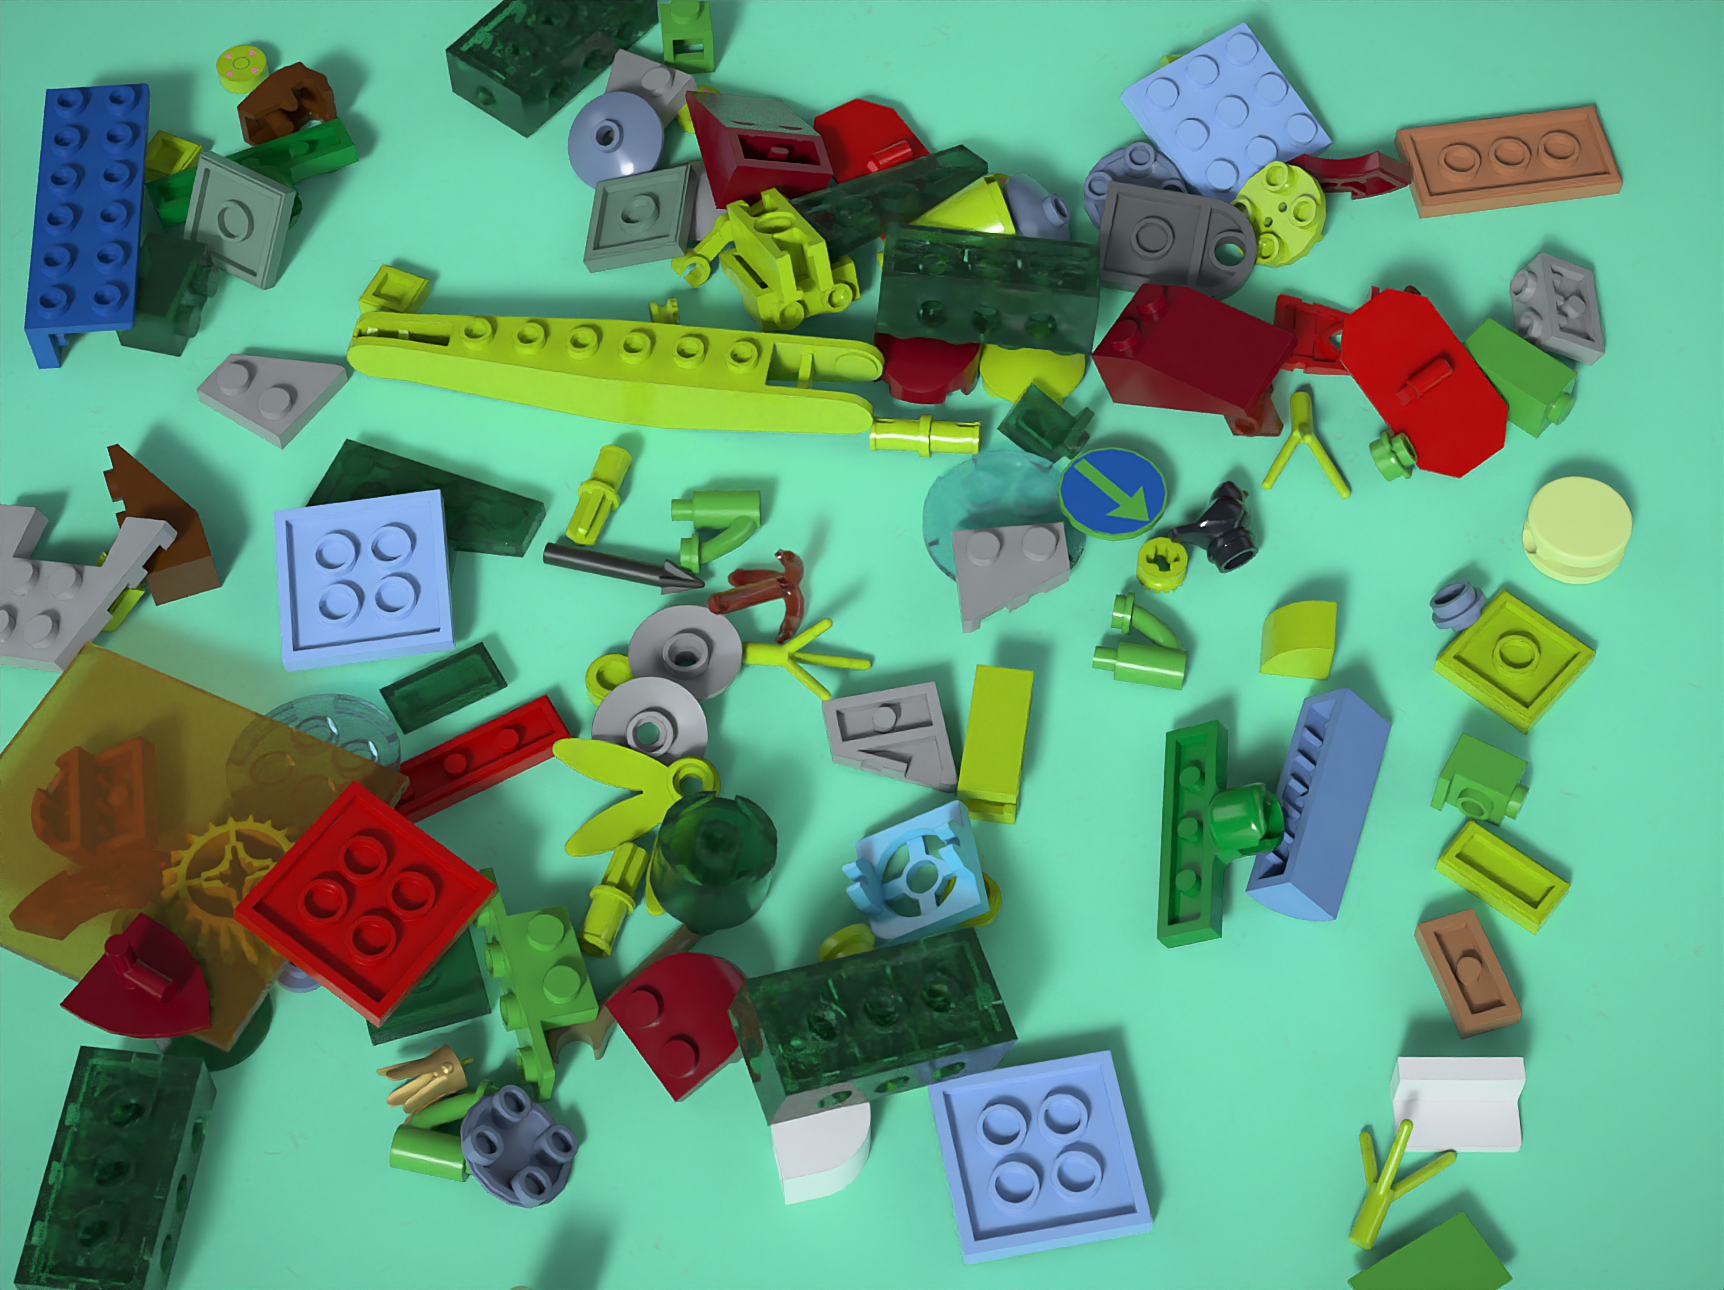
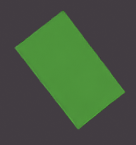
(1441, 1259)

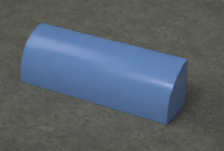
(1323, 806)

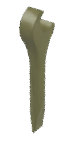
(597, 1032)

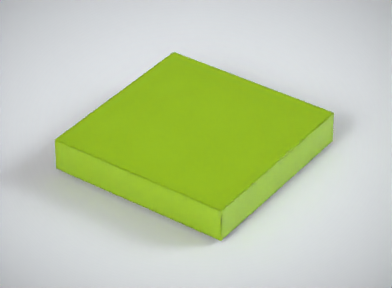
(1514, 661)

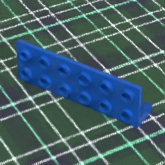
(87, 215)

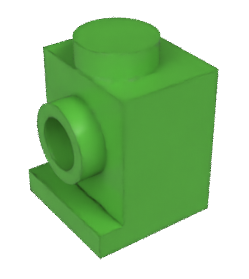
(687, 24)
(1482, 781)

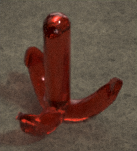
(764, 586)

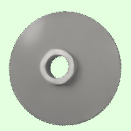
(687, 635)
(658, 701)

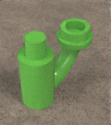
(716, 509)
(1141, 663)
(433, 1153)

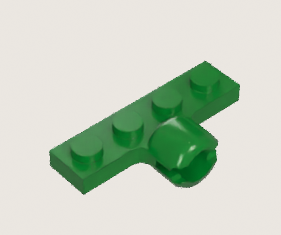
(284, 160)
(1206, 831)

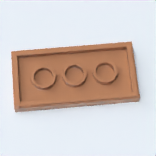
(1508, 162)

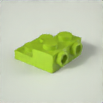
(770, 312)

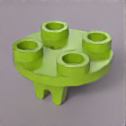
(1291, 231)

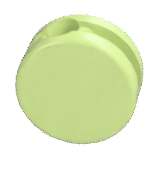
(1577, 530)

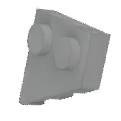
(653, 82)
(271, 394)
(1006, 567)
(893, 735)

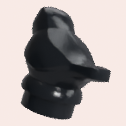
(1222, 529)

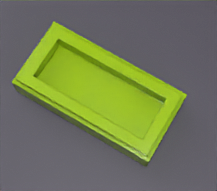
(1503, 877)

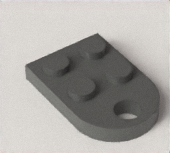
(1171, 241)

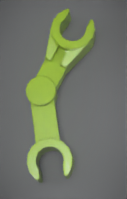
(710, 247)

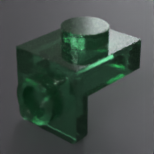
(1045, 427)

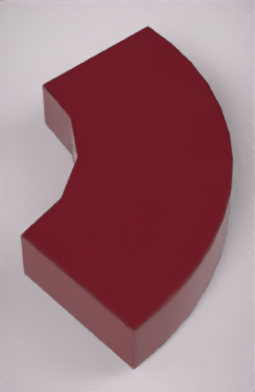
(1361, 176)

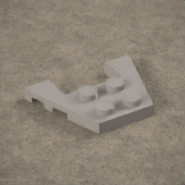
(60, 606)

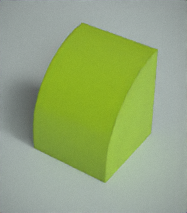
(1299, 640)

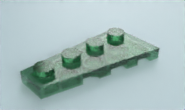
(860, 208)

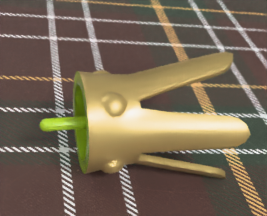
(437, 1077)

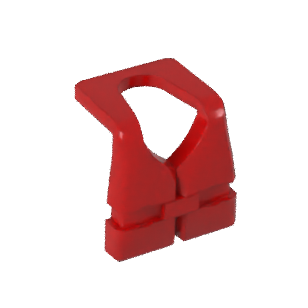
(1313, 329)

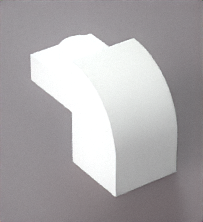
(821, 1151)

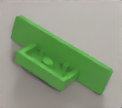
(540, 980)

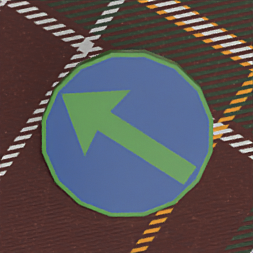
(1112, 493)

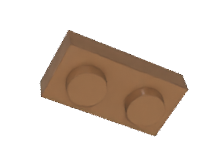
(1467, 973)

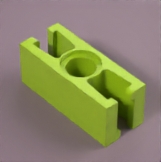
(780, 246)
(995, 743)

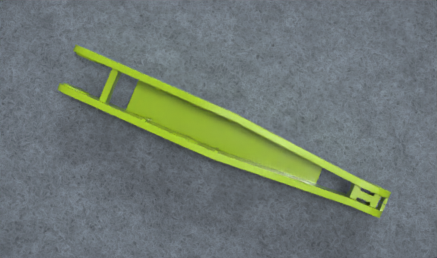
(627, 369)

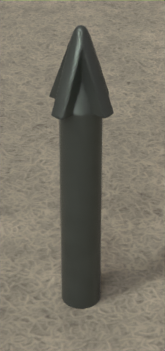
(667, 576)

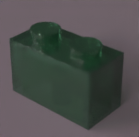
(171, 293)

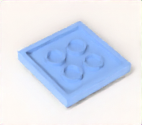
(1224, 114)
(363, 580)
(1038, 1157)

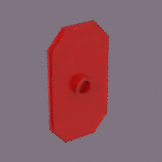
(866, 139)
(1423, 382)

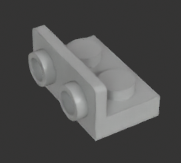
(1558, 308)

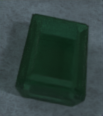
(443, 688)

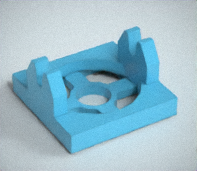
(959, 857)

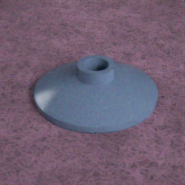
(636, 142)
(1035, 209)

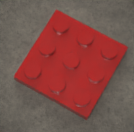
(365, 903)

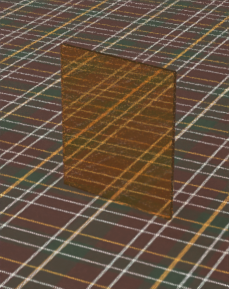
(163, 806)

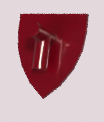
(143, 986)

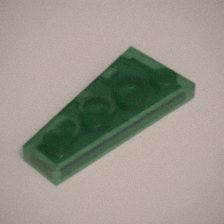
(475, 513)

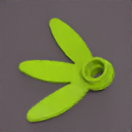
(639, 814)

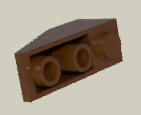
(187, 563)

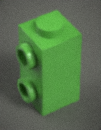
(1525, 377)

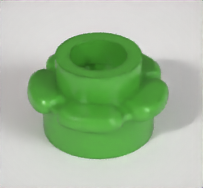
(1393, 455)

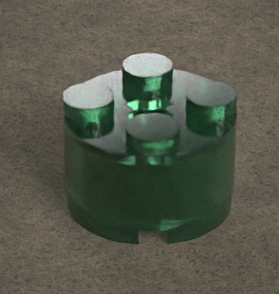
(713, 861)

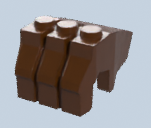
(285, 104)

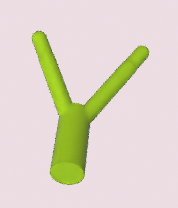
(1303, 433)
(789, 658)
(1380, 1192)

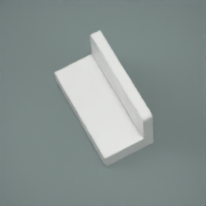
(1459, 1103)

